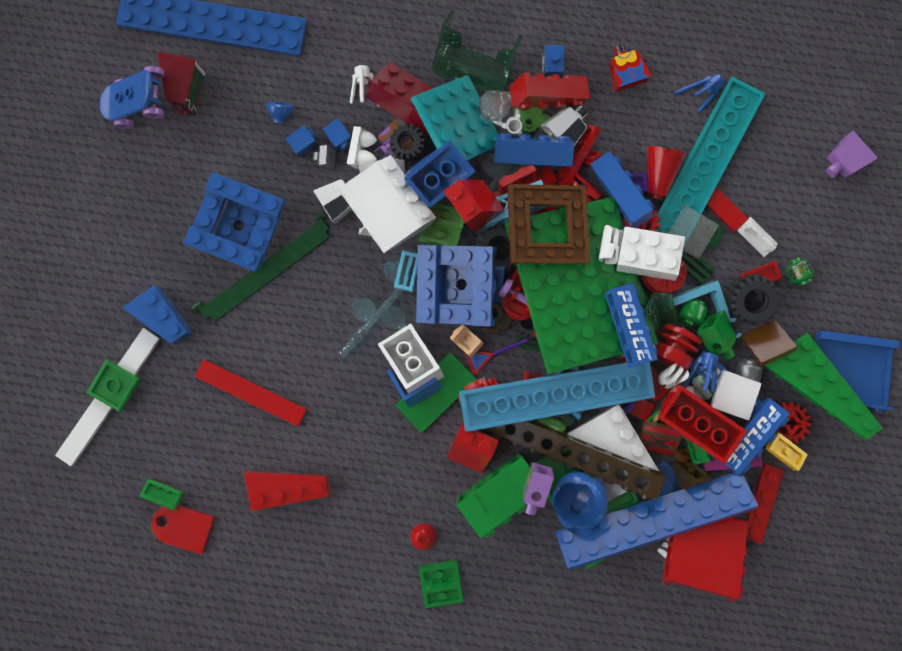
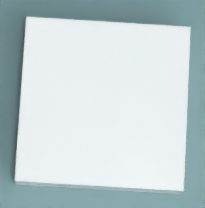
(735, 395)

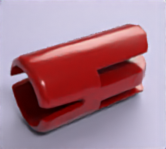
(590, 191)

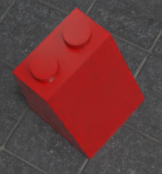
(474, 203)
(472, 448)

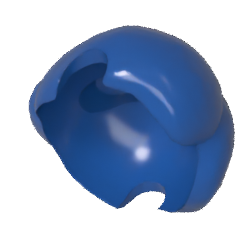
(579, 501)

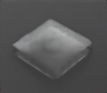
(695, 229)

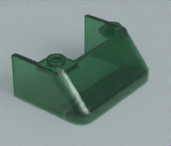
(455, 61)

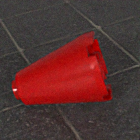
(662, 169)

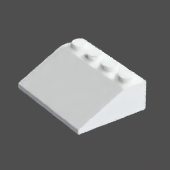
(387, 204)
(613, 433)

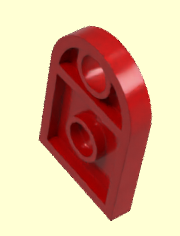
(184, 528)

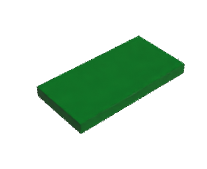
(429, 409)

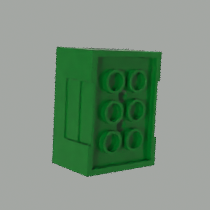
(495, 497)

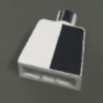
(566, 123)
(333, 201)

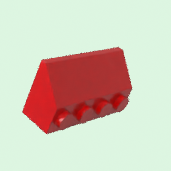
(701, 423)

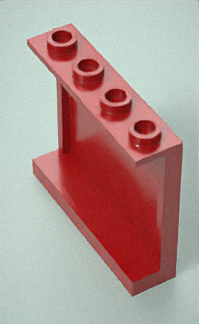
(709, 558)

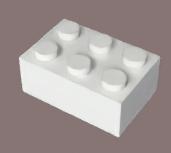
(650, 253)
(410, 358)

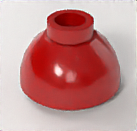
(423, 536)

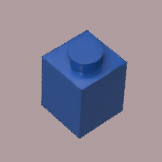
(338, 135)
(302, 141)

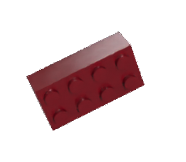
(393, 92)

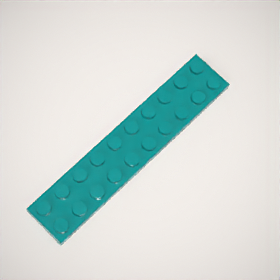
(711, 151)

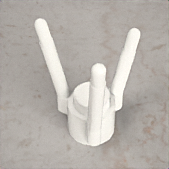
(361, 77)
(513, 123)

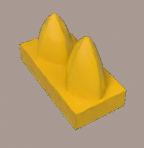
(786, 452)

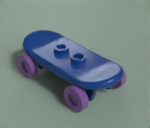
(132, 96)

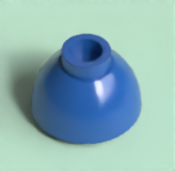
(279, 111)

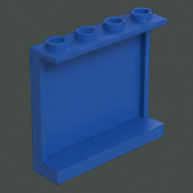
(862, 363)

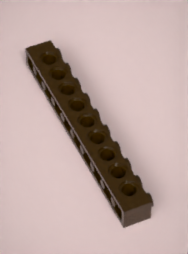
(559, 439)

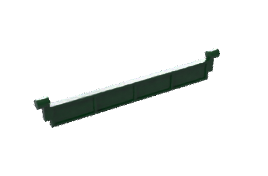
(268, 271)

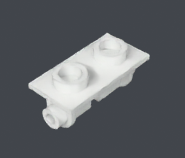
(757, 237)

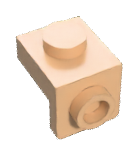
(466, 340)

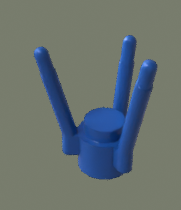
(712, 85)
(710, 363)

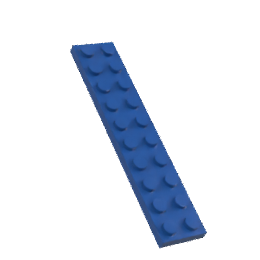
(215, 24)
(657, 520)

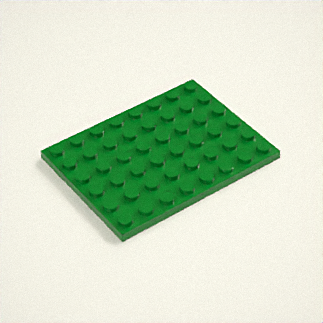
(570, 299)

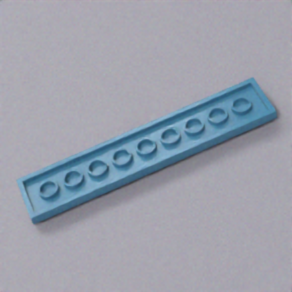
(555, 395)

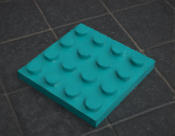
(455, 115)

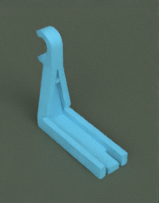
(716, 296)

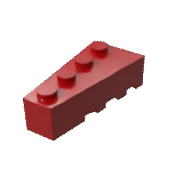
(548, 92)
(279, 489)

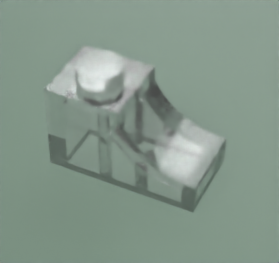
(495, 105)

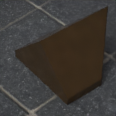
(689, 475)

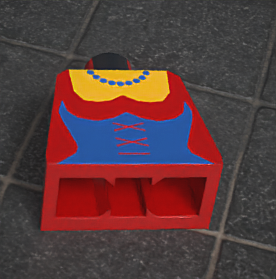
(627, 69)

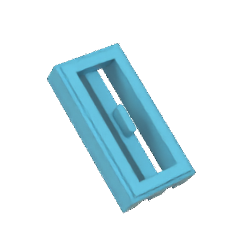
(404, 287)

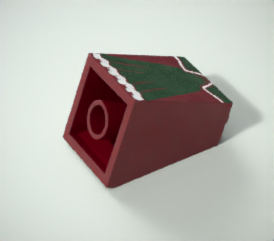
(181, 81)

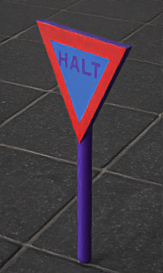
(479, 359)

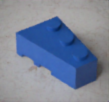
(159, 314)

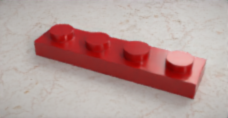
(765, 497)

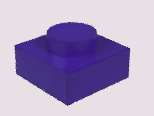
(641, 180)

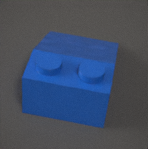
(438, 173)

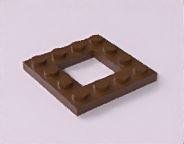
(519, 202)

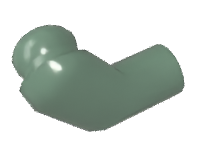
(698, 383)

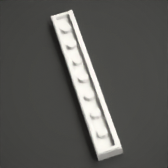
(98, 411)

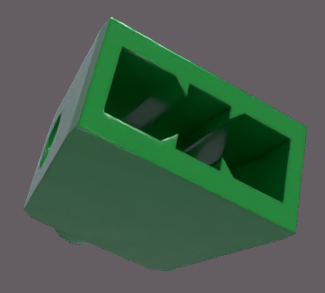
(718, 335)

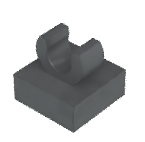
(325, 157)

